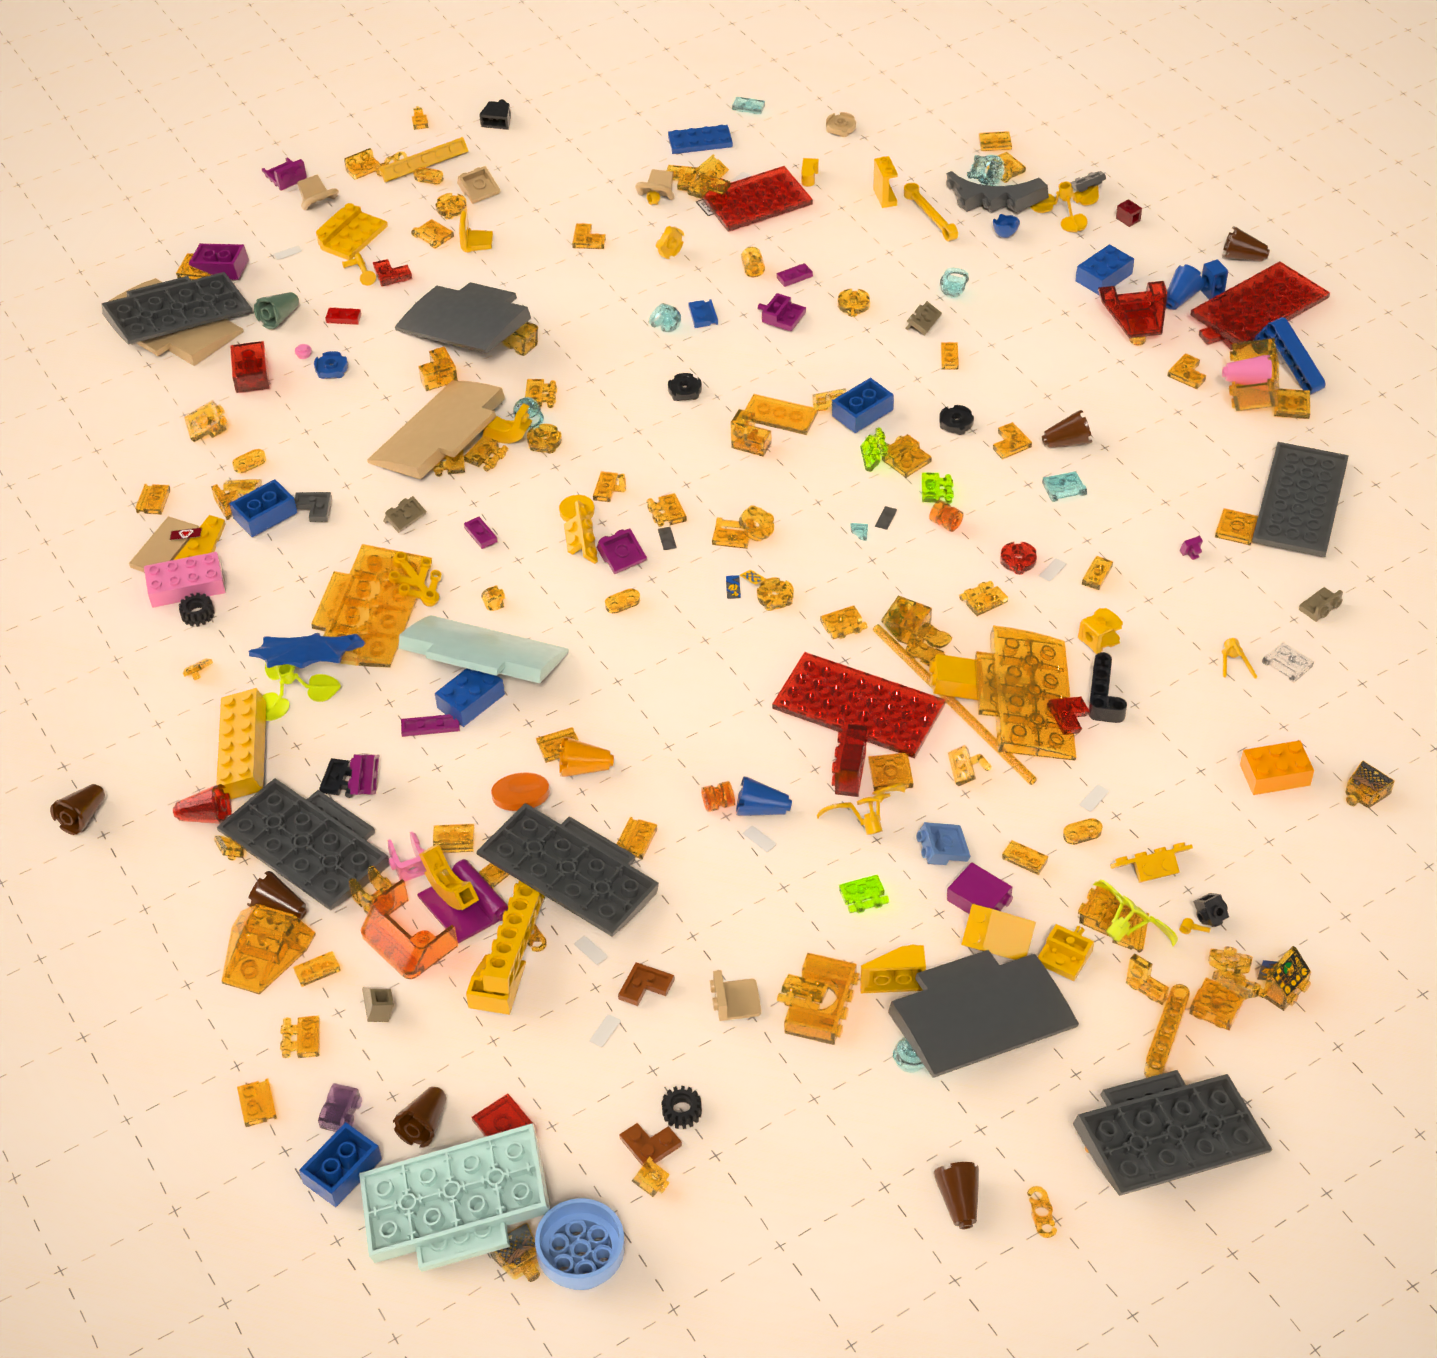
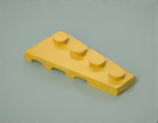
(206, 543)

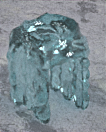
(979, 166)

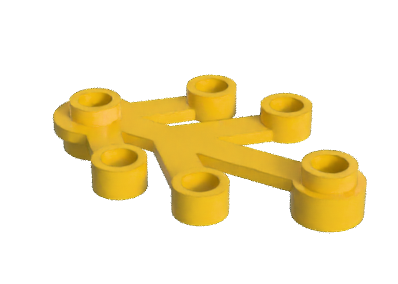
(400, 560)

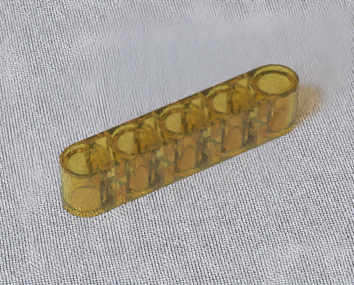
(1168, 1023)

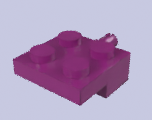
(782, 312)
(364, 774)

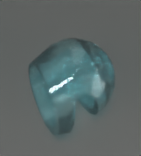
(952, 285)
(669, 317)
(534, 409)
(906, 1058)

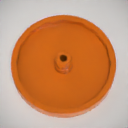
(520, 788)

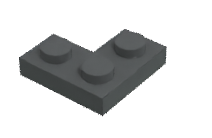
(316, 502)

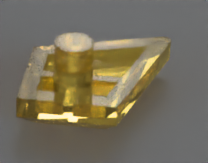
(194, 668)
(229, 847)

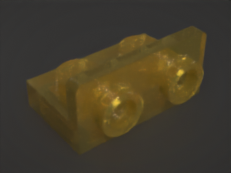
(361, 164)

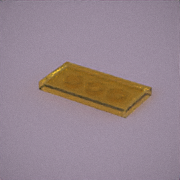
(782, 414)

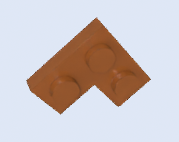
(642, 979)
(655, 1147)

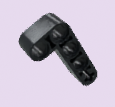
(1102, 706)

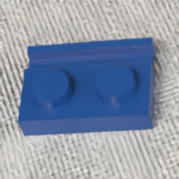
(702, 313)

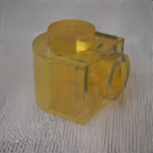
(493, 598)

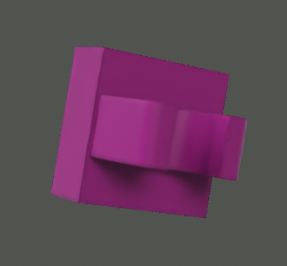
(1192, 547)

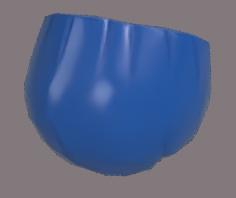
(1006, 225)

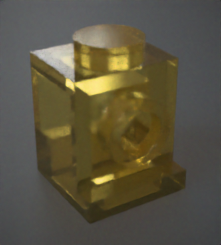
(645, 1180)

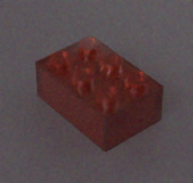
(249, 367)
(850, 760)

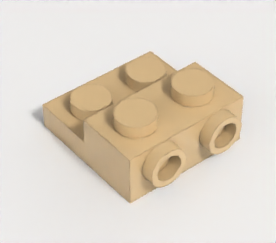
(478, 184)

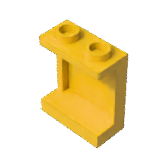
(883, 172)

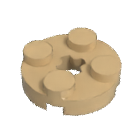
(840, 124)

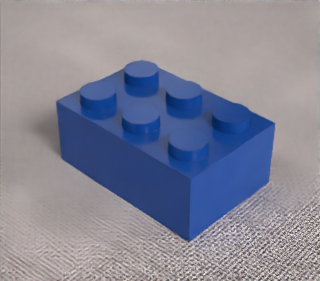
(1104, 269)
(862, 405)
(263, 508)
(469, 695)
(337, 1164)

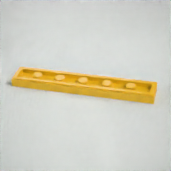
(423, 159)

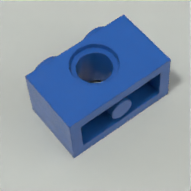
(1215, 278)

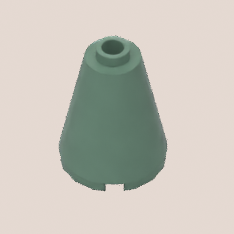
(275, 308)

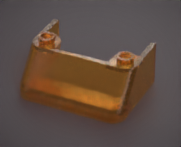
(404, 952)

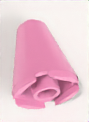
(1248, 371)

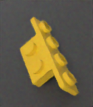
(580, 533)
(1155, 865)

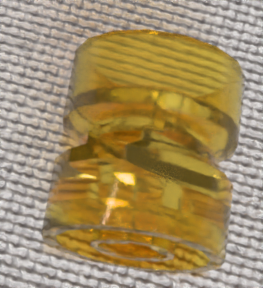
(752, 262)

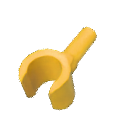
(1188, 924)

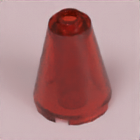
(205, 806)

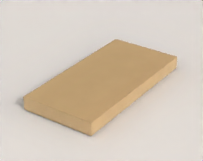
(159, 546)

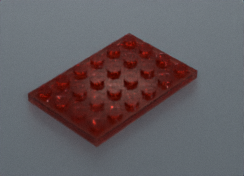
(757, 198)

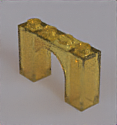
(824, 1024)

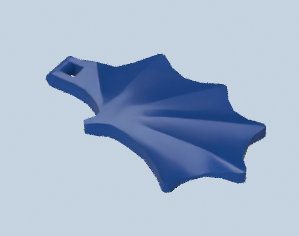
(305, 649)

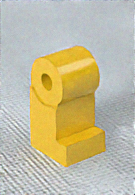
(809, 168)

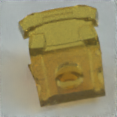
(520, 339)
(918, 649)
(361, 897)

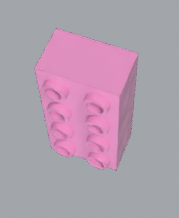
(178, 578)

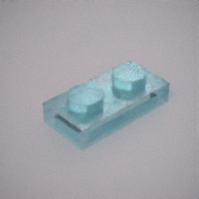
(748, 105)

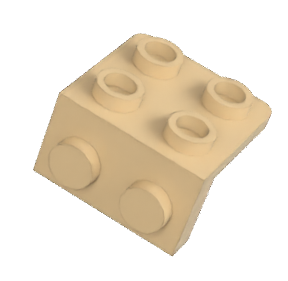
(735, 998)

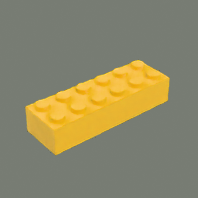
(241, 743)

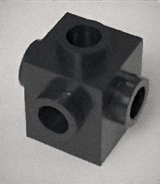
(1211, 909)

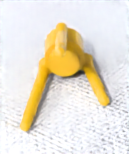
(1233, 649)

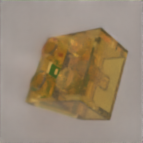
(905, 617)

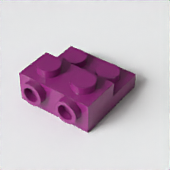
(621, 550)

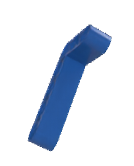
(1294, 354)

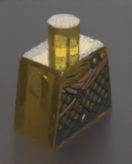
(1368, 786)
(521, 1255)

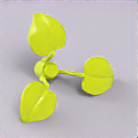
(320, 689)
(1121, 926)

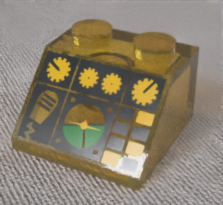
(1287, 979)

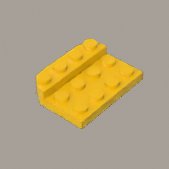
(349, 231)

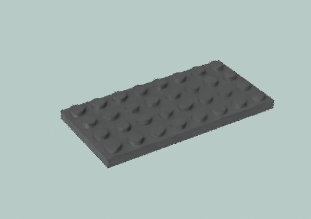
(1300, 499)

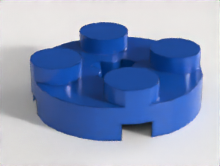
(325, 370)

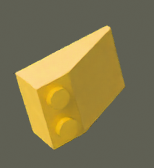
(998, 932)
(894, 971)

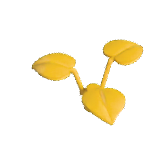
(1073, 223)
(872, 819)

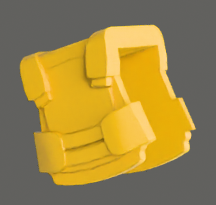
(1099, 630)

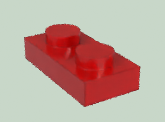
(343, 316)

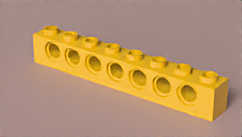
(511, 939)

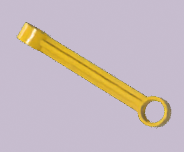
(949, 231)

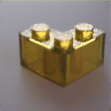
(439, 371)
(747, 436)

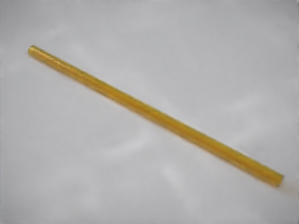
(955, 705)

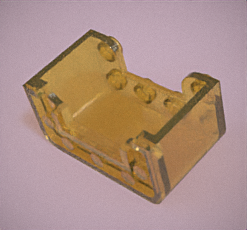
(1261, 394)

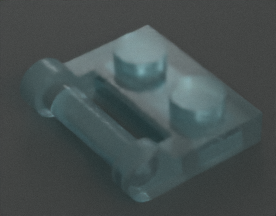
(1064, 486)

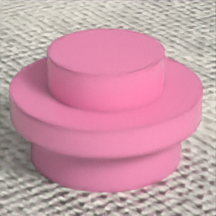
(303, 351)

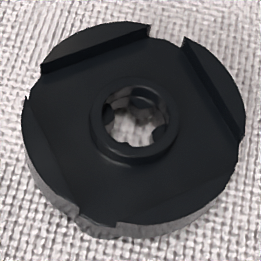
(691, 391)
(948, 415)

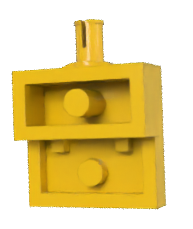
(1066, 951)

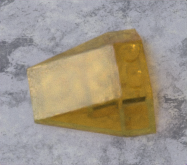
(263, 947)

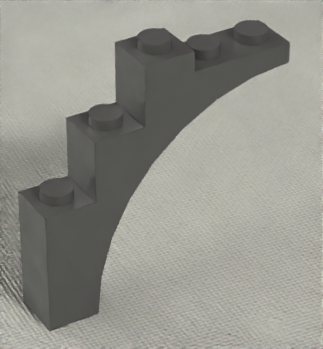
(1016, 196)

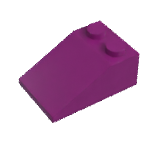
(220, 258)

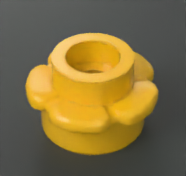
(653, 197)

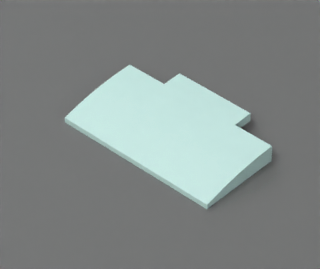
(481, 648)
(454, 1199)

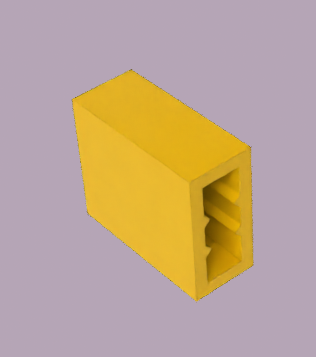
(953, 676)

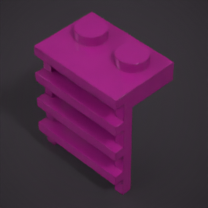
(286, 174)

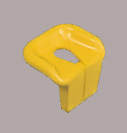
(473, 239)

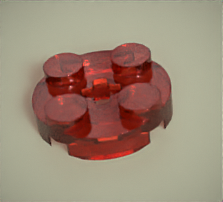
(1015, 564)

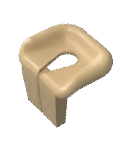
(660, 181)
(314, 190)

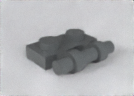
(1092, 178)

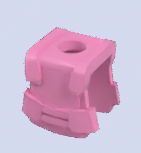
(403, 868)

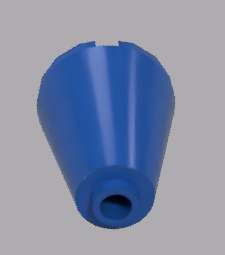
(1183, 286)
(761, 799)

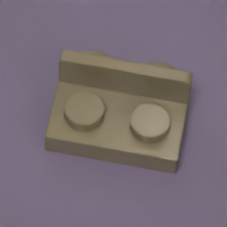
(924, 318)
(404, 514)
(1321, 603)

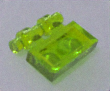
(872, 449)
(931, 487)
(863, 889)

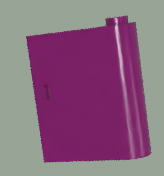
(474, 918)

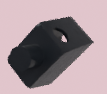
(496, 115)

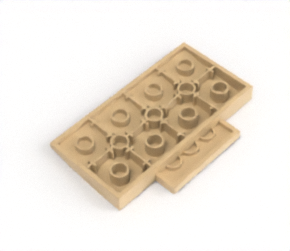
(192, 343)
(440, 428)

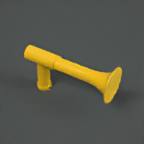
(367, 277)

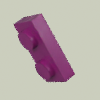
(794, 274)
(480, 532)

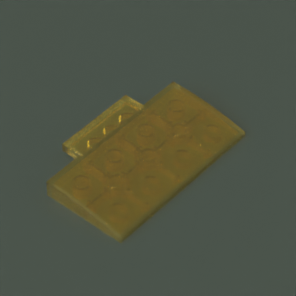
(368, 606)
(1017, 685)

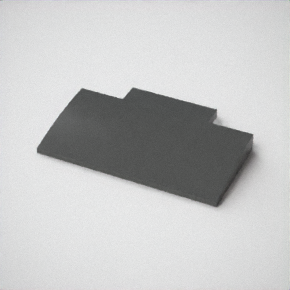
(174, 307)
(469, 318)
(306, 841)
(571, 867)
(980, 1010)
(1168, 1130)

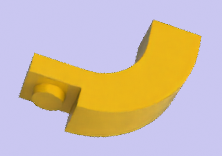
(509, 431)
(447, 885)

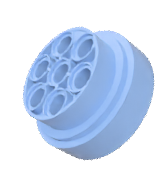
(592, 1221)

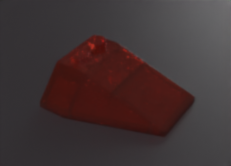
(1145, 307)

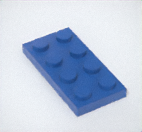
(700, 139)

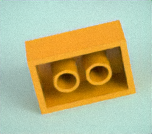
(1276, 767)

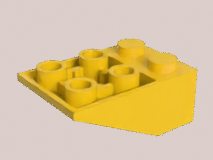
(492, 1001)

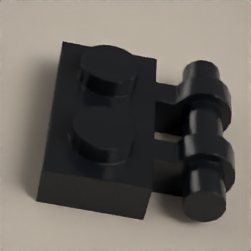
(335, 778)

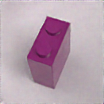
(979, 888)

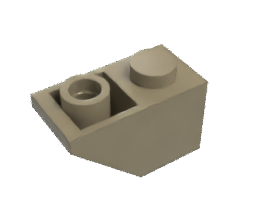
(378, 1003)

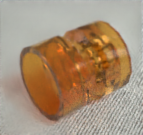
(945, 515)
(718, 796)

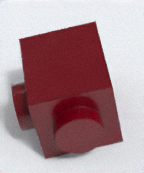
(1128, 213)

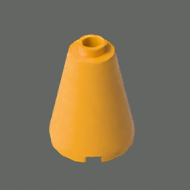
(583, 758)

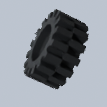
(196, 617)
(681, 1096)

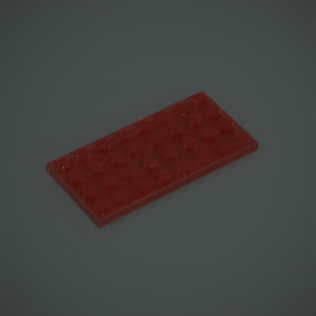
(1261, 299)
(840, 695)

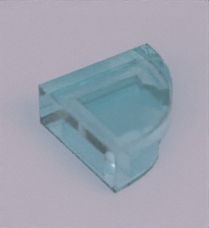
(859, 530)

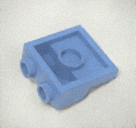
(942, 843)

